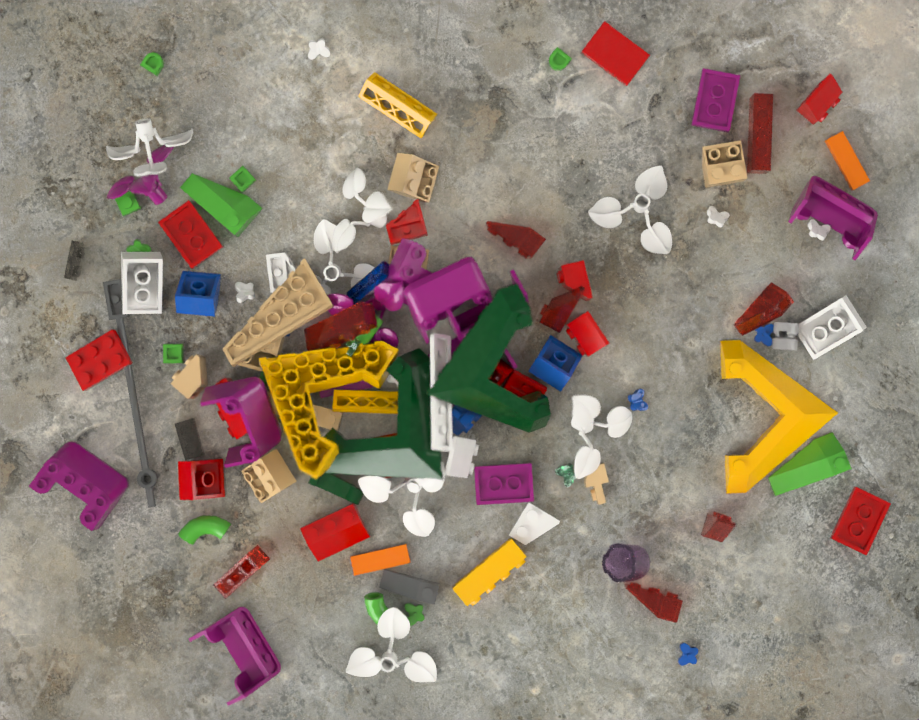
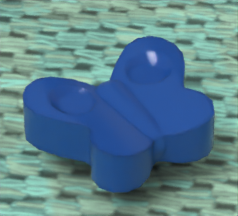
(763, 334)
(636, 400)
(688, 654)

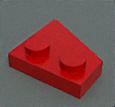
(407, 225)
(523, 385)

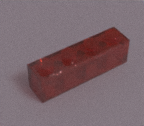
(760, 133)
(341, 327)

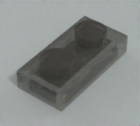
(73, 266)
(189, 439)

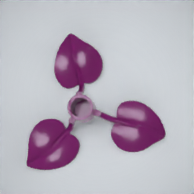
(145, 184)
(387, 295)

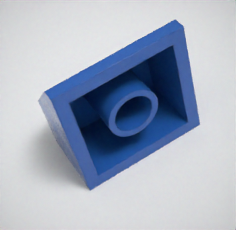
(198, 293)
(555, 363)

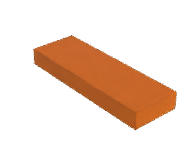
(847, 161)
(380, 559)

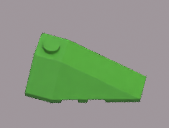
(224, 204)
(816, 462)

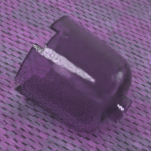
(626, 562)

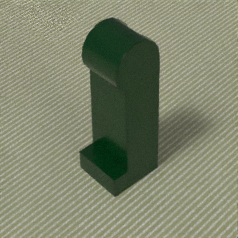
(338, 487)

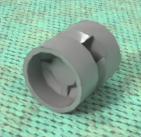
(785, 343)

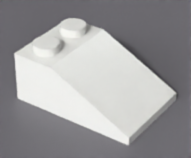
(141, 282)
(830, 327)
(460, 457)

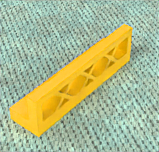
(399, 101)
(365, 401)

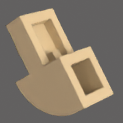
(596, 480)

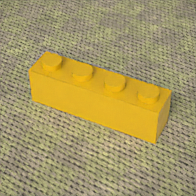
(489, 571)

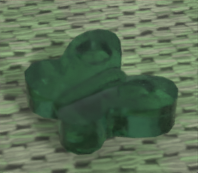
(352, 348)
(567, 473)

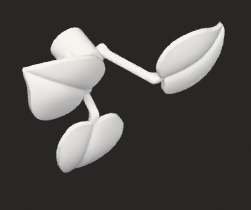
(145, 133)
(649, 185)
(373, 213)
(323, 243)
(584, 411)
(417, 521)
(392, 624)

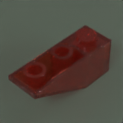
(520, 237)
(767, 307)
(717, 526)
(661, 605)

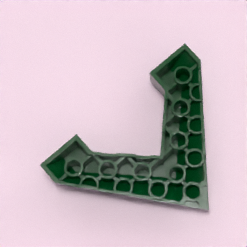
(467, 374)
(408, 452)

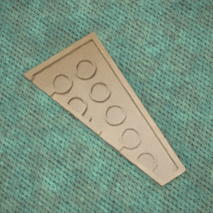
(284, 311)

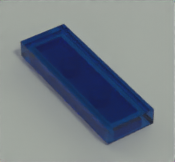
(369, 282)

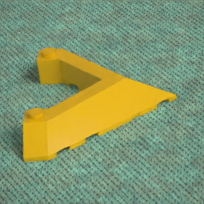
(296, 376)
(798, 408)

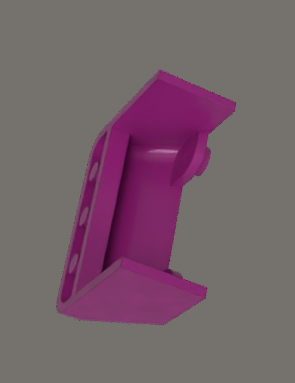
(838, 210)
(444, 291)
(463, 322)
(252, 401)
(247, 648)

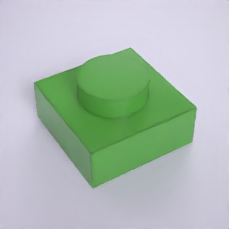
(128, 203)

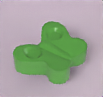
(138, 247)
(415, 613)

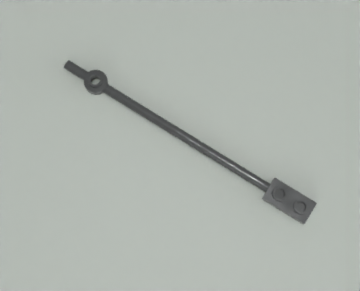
(113, 297)

